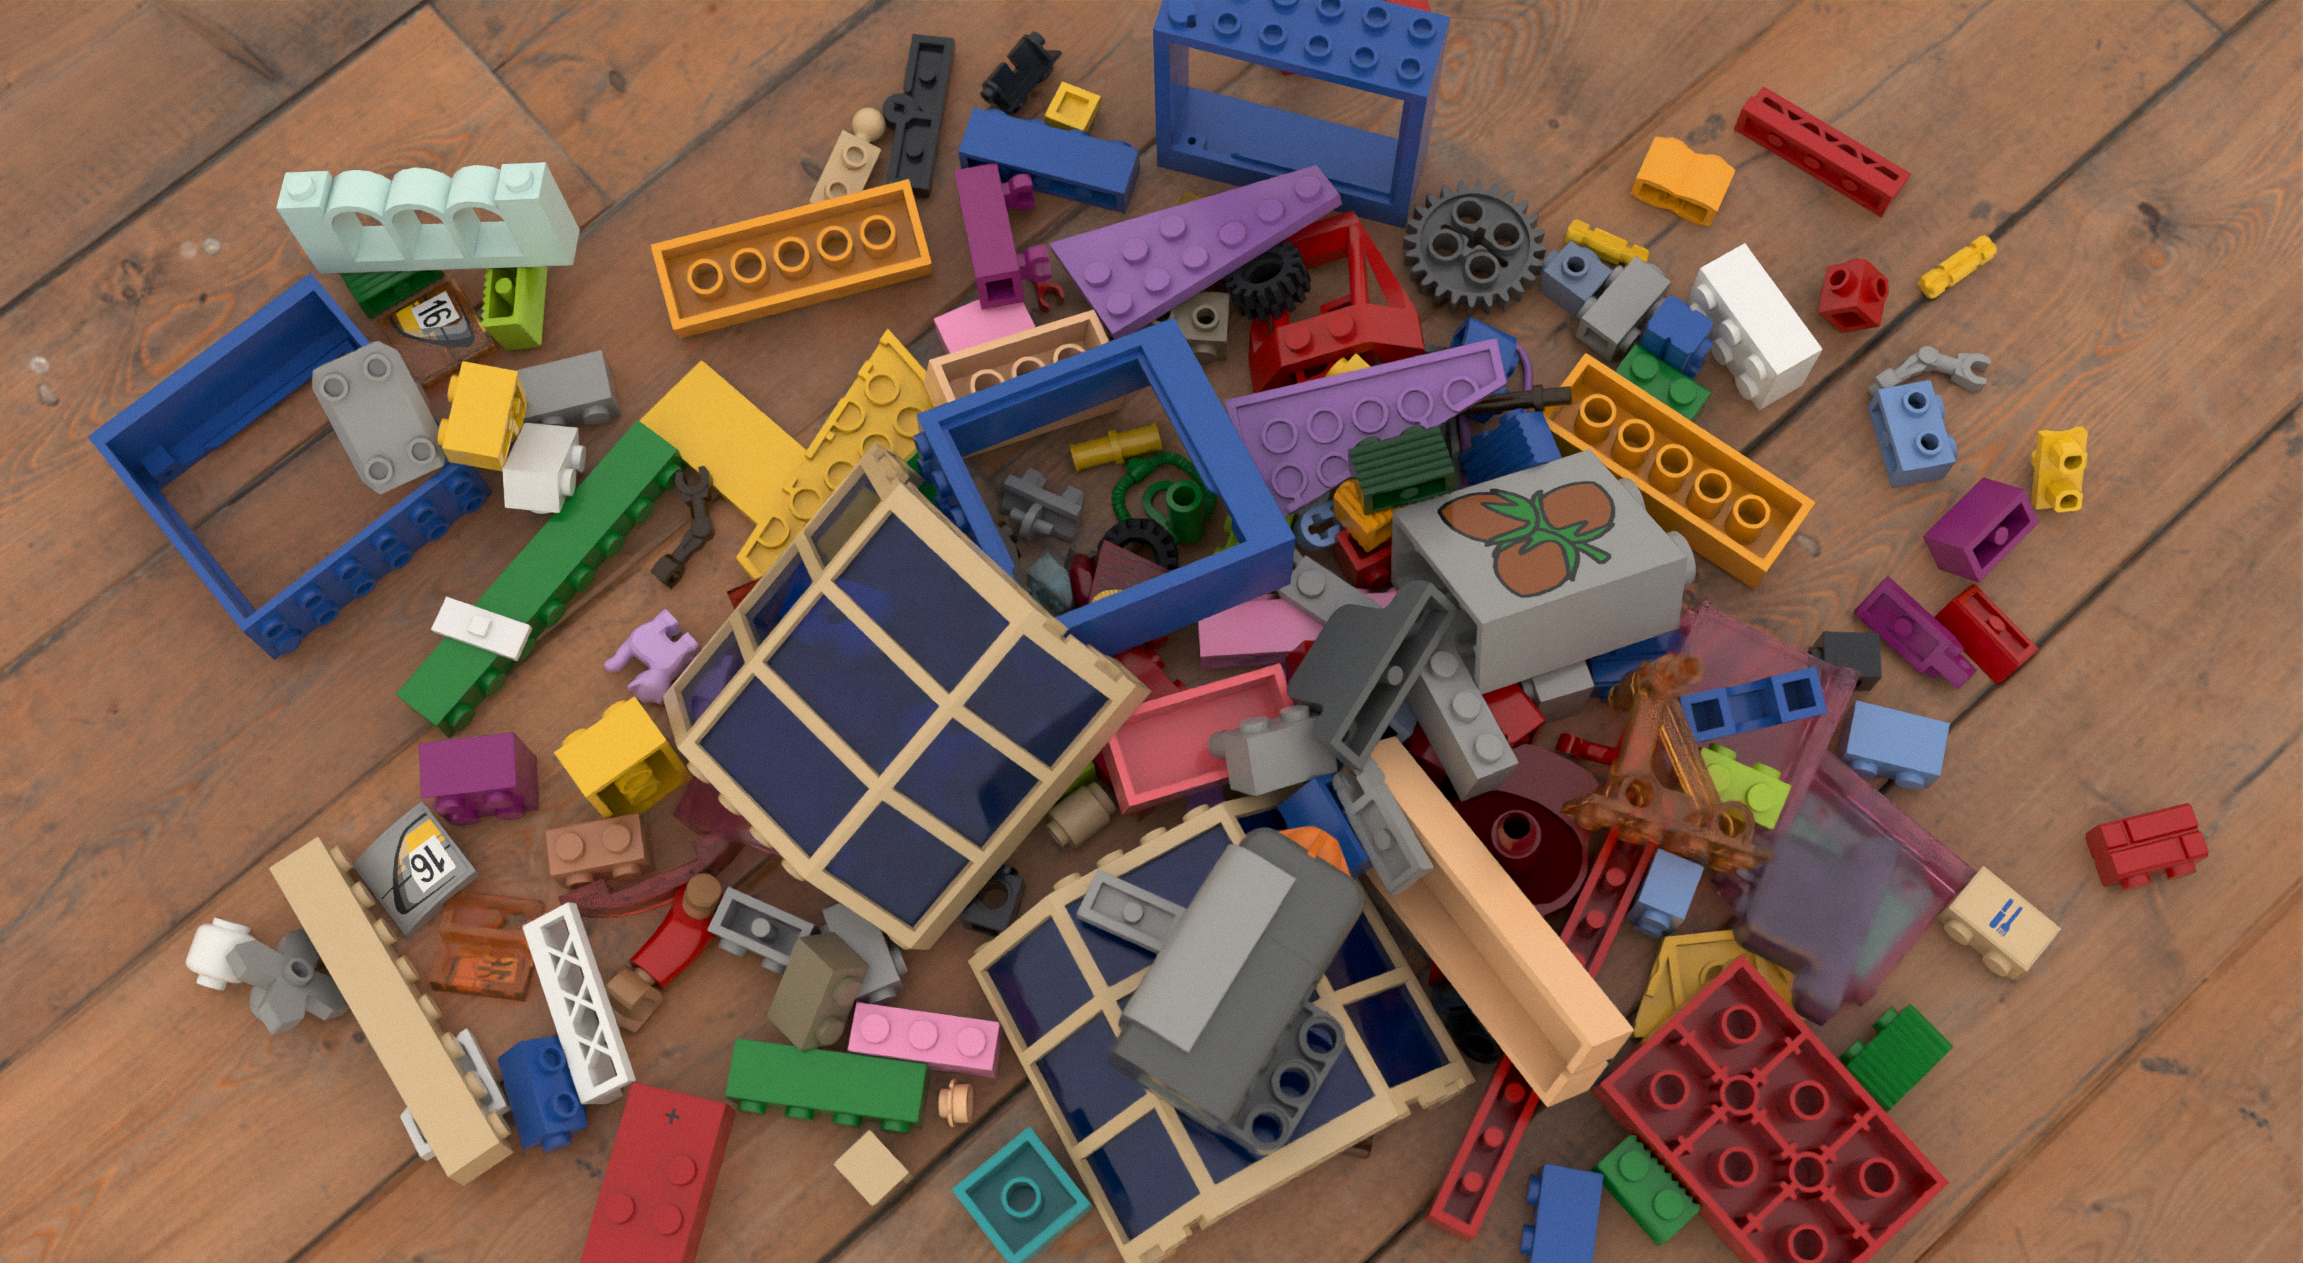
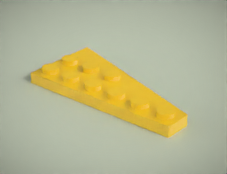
(875, 409)

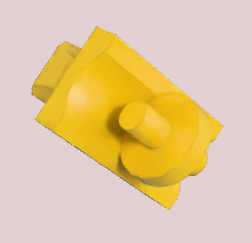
(2059, 469)

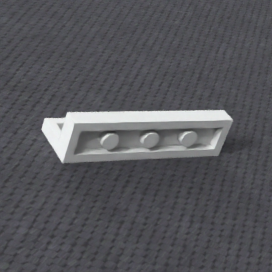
(573, 1010)

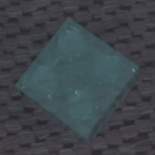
(1050, 584)

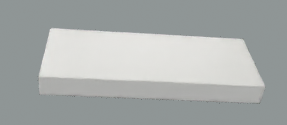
(481, 628)

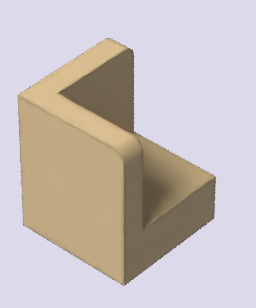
(872, 1168)

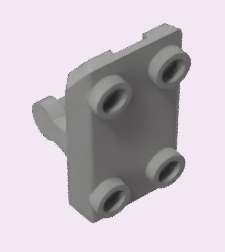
(379, 416)

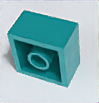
(1022, 1198)

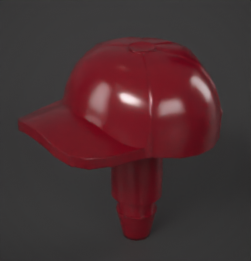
(1529, 833)

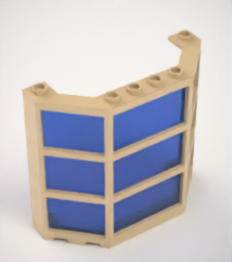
(894, 707)
(1142, 1160)

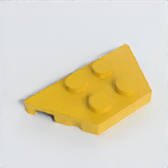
(1689, 961)

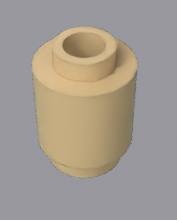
(1080, 815)

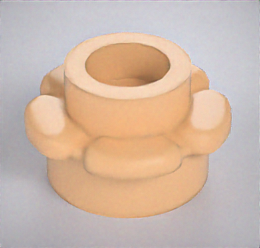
(956, 1103)

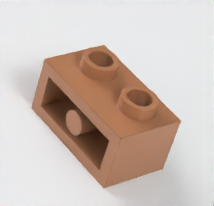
(600, 849)

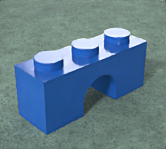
(1754, 704)

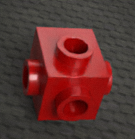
(1853, 295)

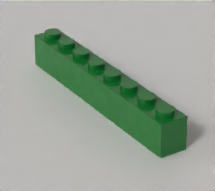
(548, 574)

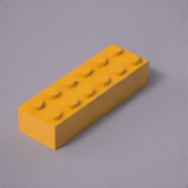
(792, 259)
(1685, 474)

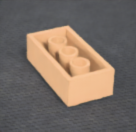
(1014, 355)

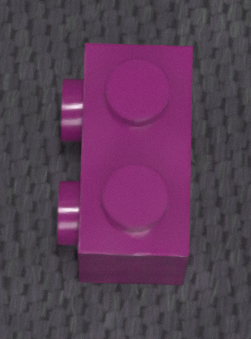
(1981, 529)

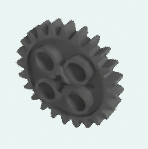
(1452, 274)

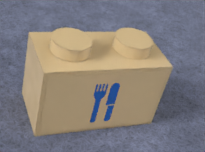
(1998, 924)

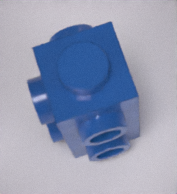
(542, 1094)

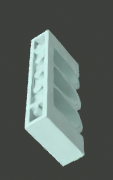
(534, 230)

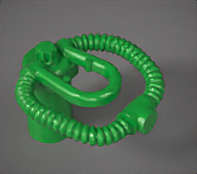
(1184, 498)

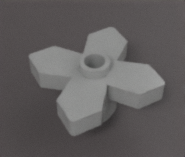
(286, 982)

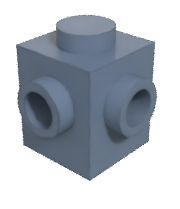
(1573, 277)

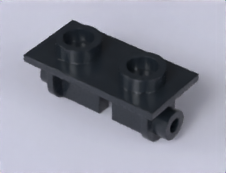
(1033, 64)

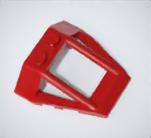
(1362, 327)

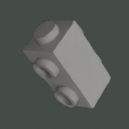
(1619, 313)
(871, 945)

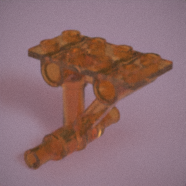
(1634, 798)

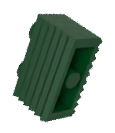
(1401, 469)

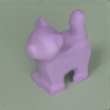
(654, 648)

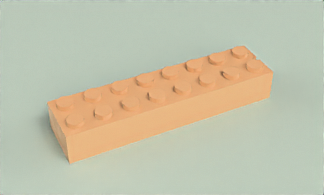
(1498, 945)

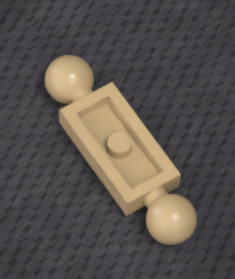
(851, 157)

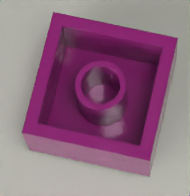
(479, 778)

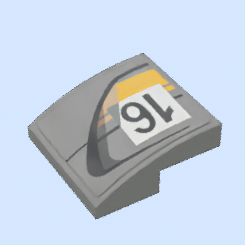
(415, 869)

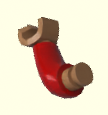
(666, 953)

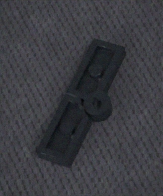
(919, 112)

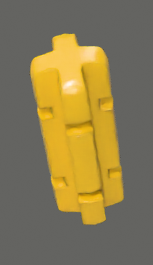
(1604, 244)
(1957, 267)

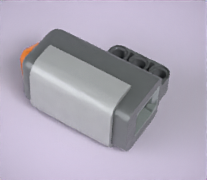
(1234, 985)

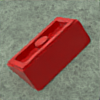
(1986, 633)

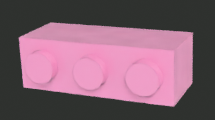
(929, 1038)

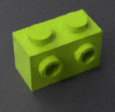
(1754, 786)

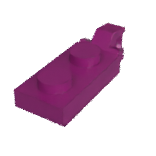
(1914, 633)

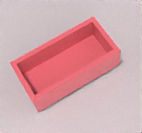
(1165, 741)

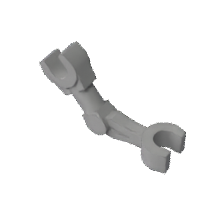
(1930, 359)

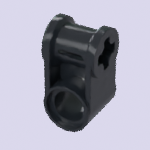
(1464, 1024)

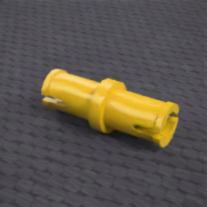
(1116, 447)

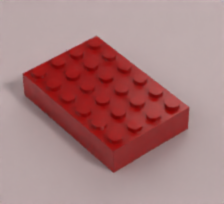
(1767, 1128)

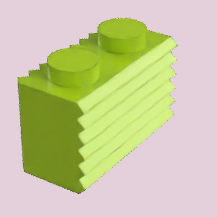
(515, 306)

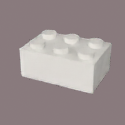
(1753, 327)

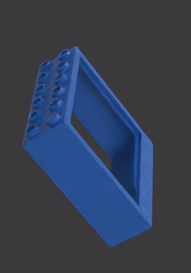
(1339, 41)
(1085, 380)
(223, 395)

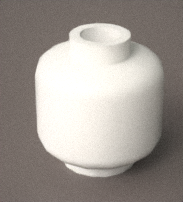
(210, 949)

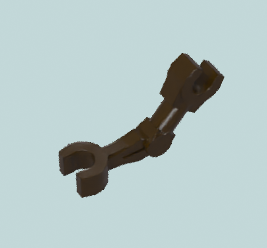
(672, 566)

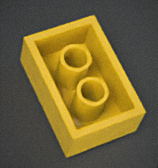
(623, 761)

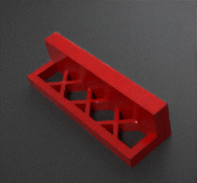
(1821, 151)

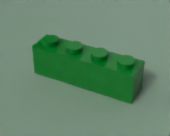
(829, 1085)

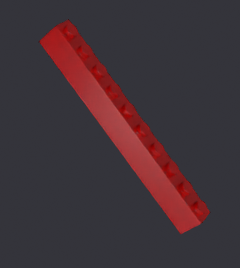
(1508, 1098)

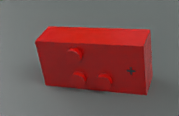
(659, 1178)

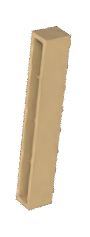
(392, 1011)

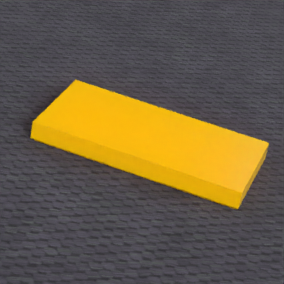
(729, 437)

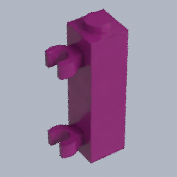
(990, 237)

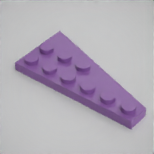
(1166, 257)
(1305, 429)

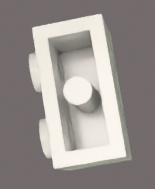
(543, 468)

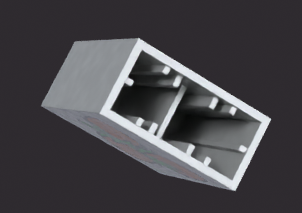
(1544, 567)

